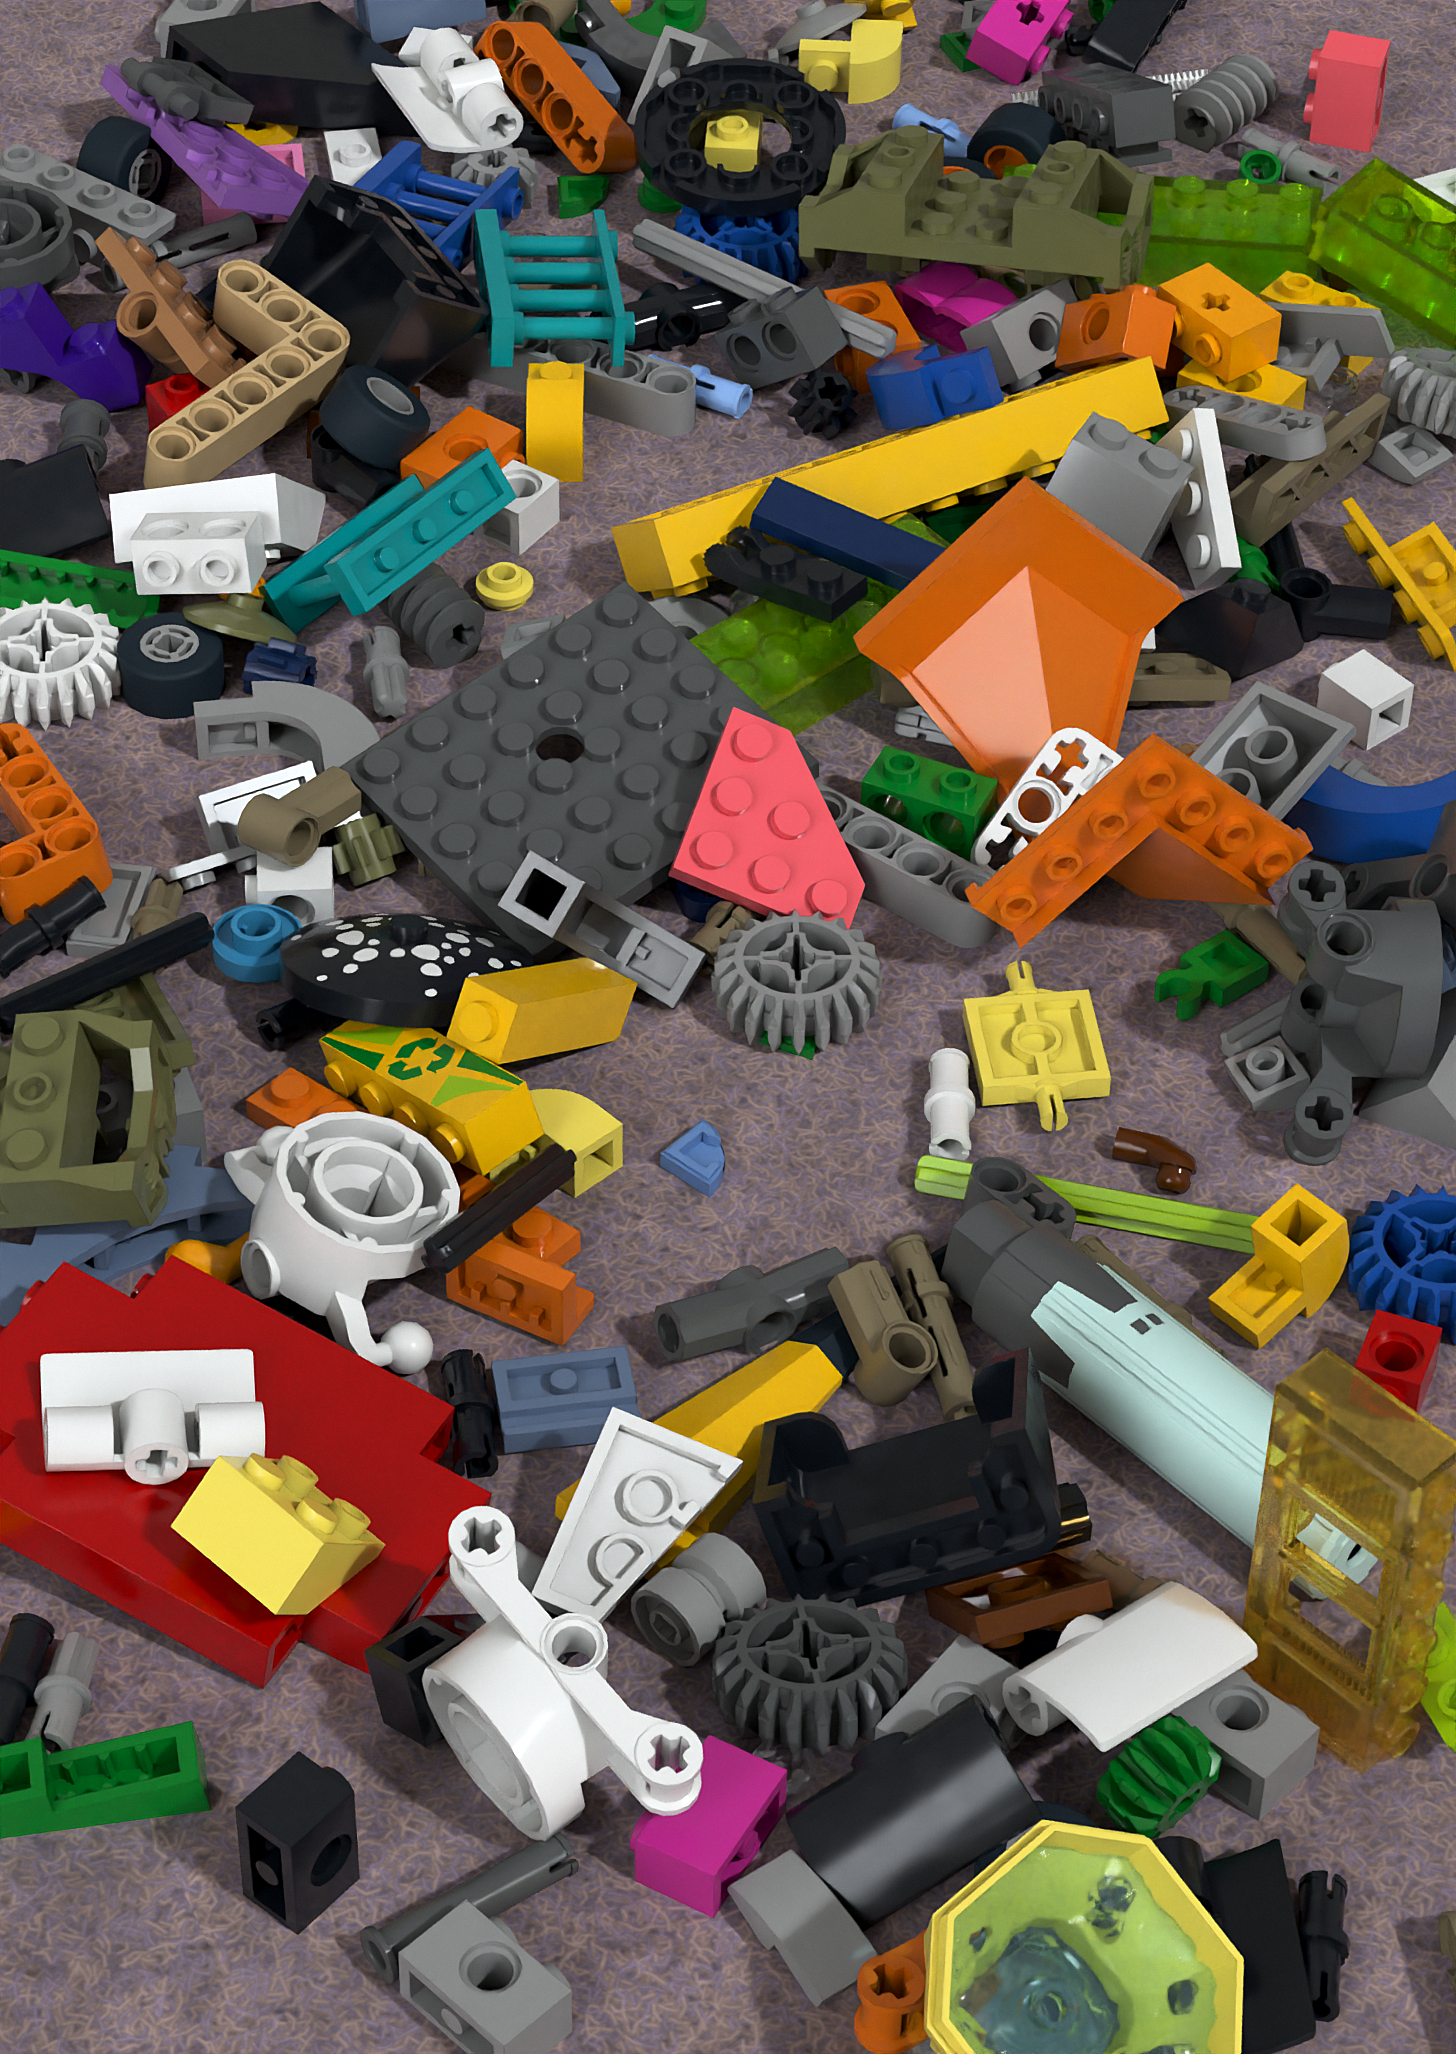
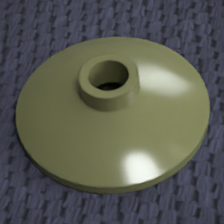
(240, 618)

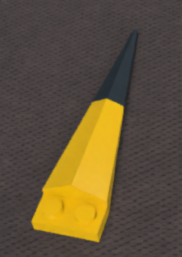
(733, 1412)

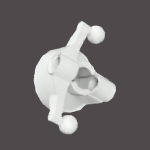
(339, 1210)

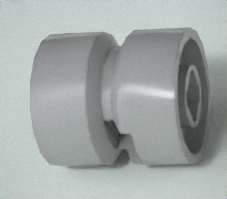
(696, 1597)

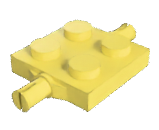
(1036, 1047)

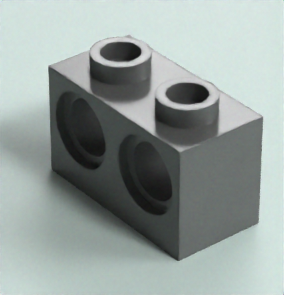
(780, 337)

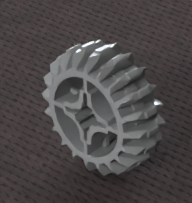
(1422, 387)
(759, 989)

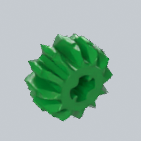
(1158, 1777)

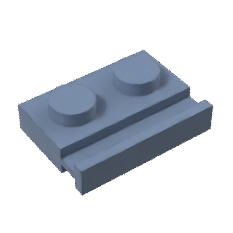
(561, 1397)

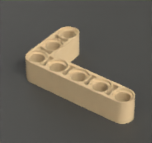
(295, 369)

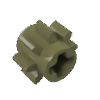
(365, 849)

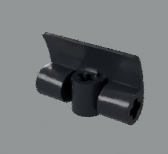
(51, 504)
(914, 1812)
(1255, 1910)

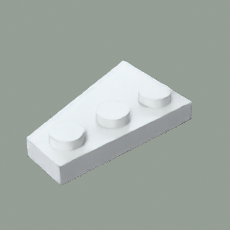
(1204, 512)
(627, 1512)

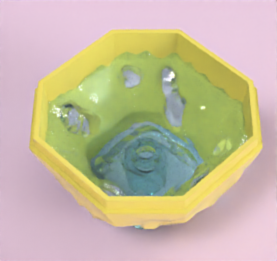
(1094, 1936)

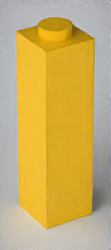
(541, 1010)

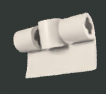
(453, 96)
(149, 1411)
(1129, 1667)

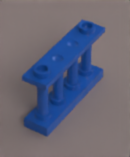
(403, 178)

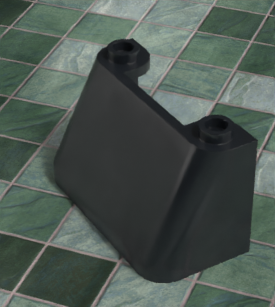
(377, 278)
(913, 1504)

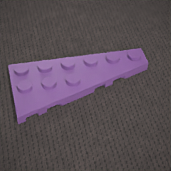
(215, 158)

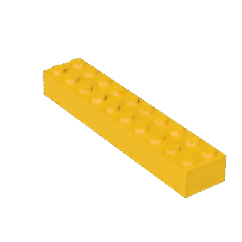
(902, 471)

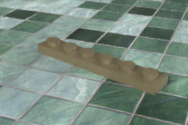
(1156, 678)

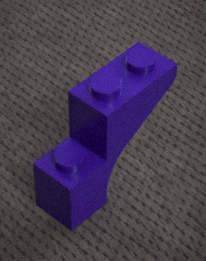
(91, 361)

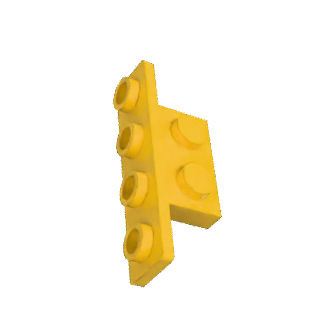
(1419, 571)

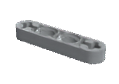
(1252, 422)

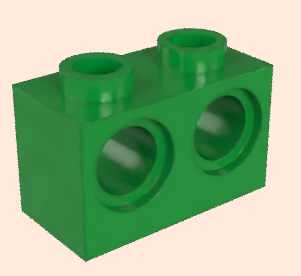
(930, 798)

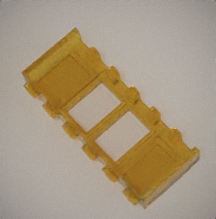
(1391, 1487)

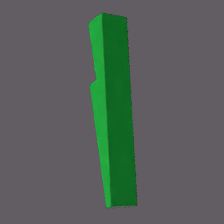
(106, 589)
(102, 1782)

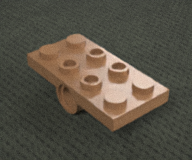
(163, 316)

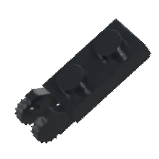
(785, 575)

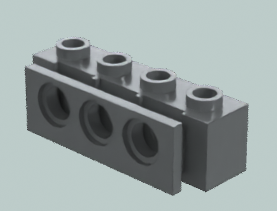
(1111, 111)

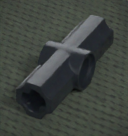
(678, 316)

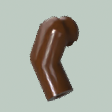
(1158, 1152)

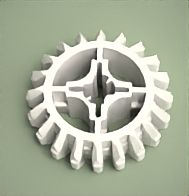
(56, 662)

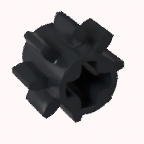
(823, 403)

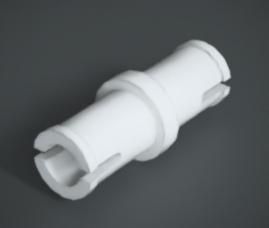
(949, 1104)

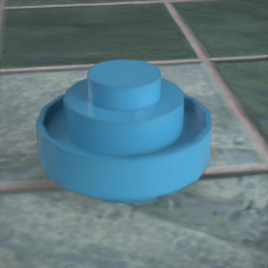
(250, 941)

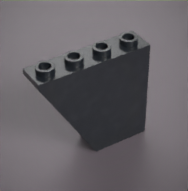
(296, 67)

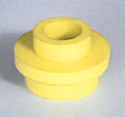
(504, 586)

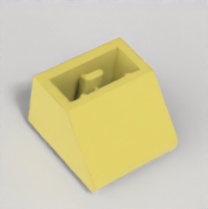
(276, 1531)

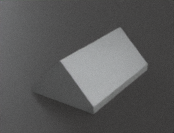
(1273, 747)
(1428, 1104)

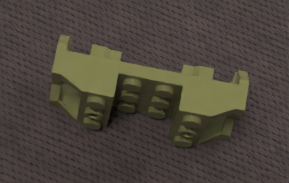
(902, 210)
(53, 1125)

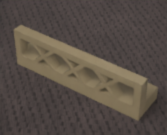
(1287, 488)

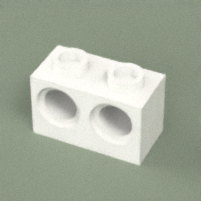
(198, 552)

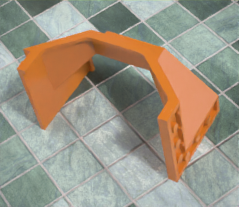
(1042, 631)

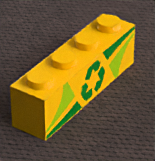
(435, 1088)

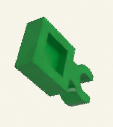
(1216, 970)

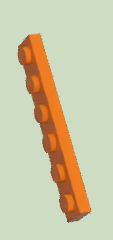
(297, 1098)

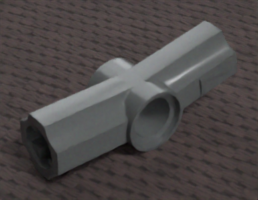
(749, 1307)

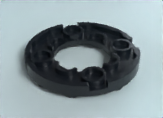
(734, 84)

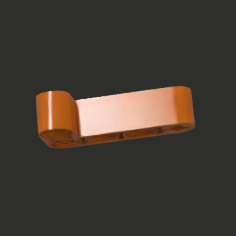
(558, 96)
(56, 829)

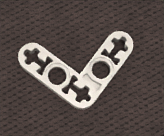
(1097, 761)

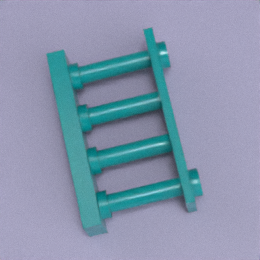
(499, 280)
(388, 542)

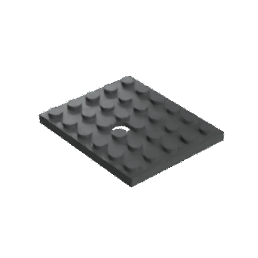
(479, 797)

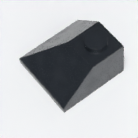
(1235, 627)

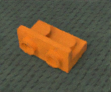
(521, 1291)

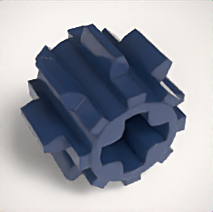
(279, 662)

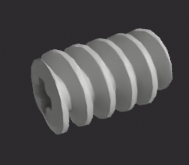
(1224, 101)

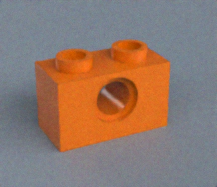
(1115, 330)
(458, 440)

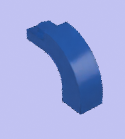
(924, 388)
(1369, 821)

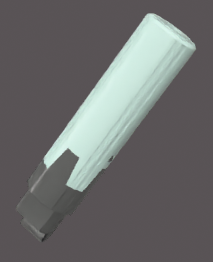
(1119, 1355)

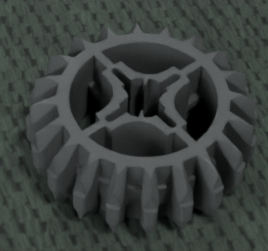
(808, 1673)

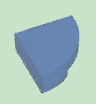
(697, 1158)

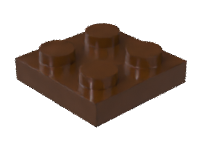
(1019, 1598)

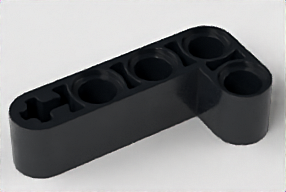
(1130, 32)

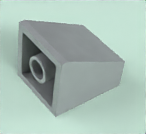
(1120, 483)

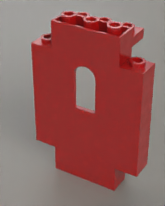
(322, 1404)

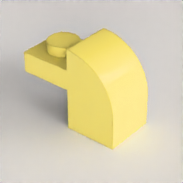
(863, 67)
(574, 1125)

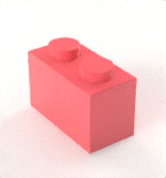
(1348, 90)

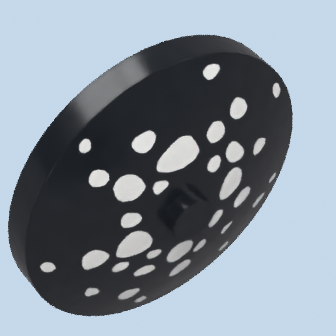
(392, 966)

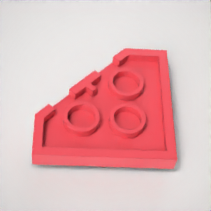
(765, 829)

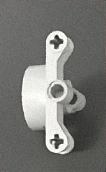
(525, 1719)

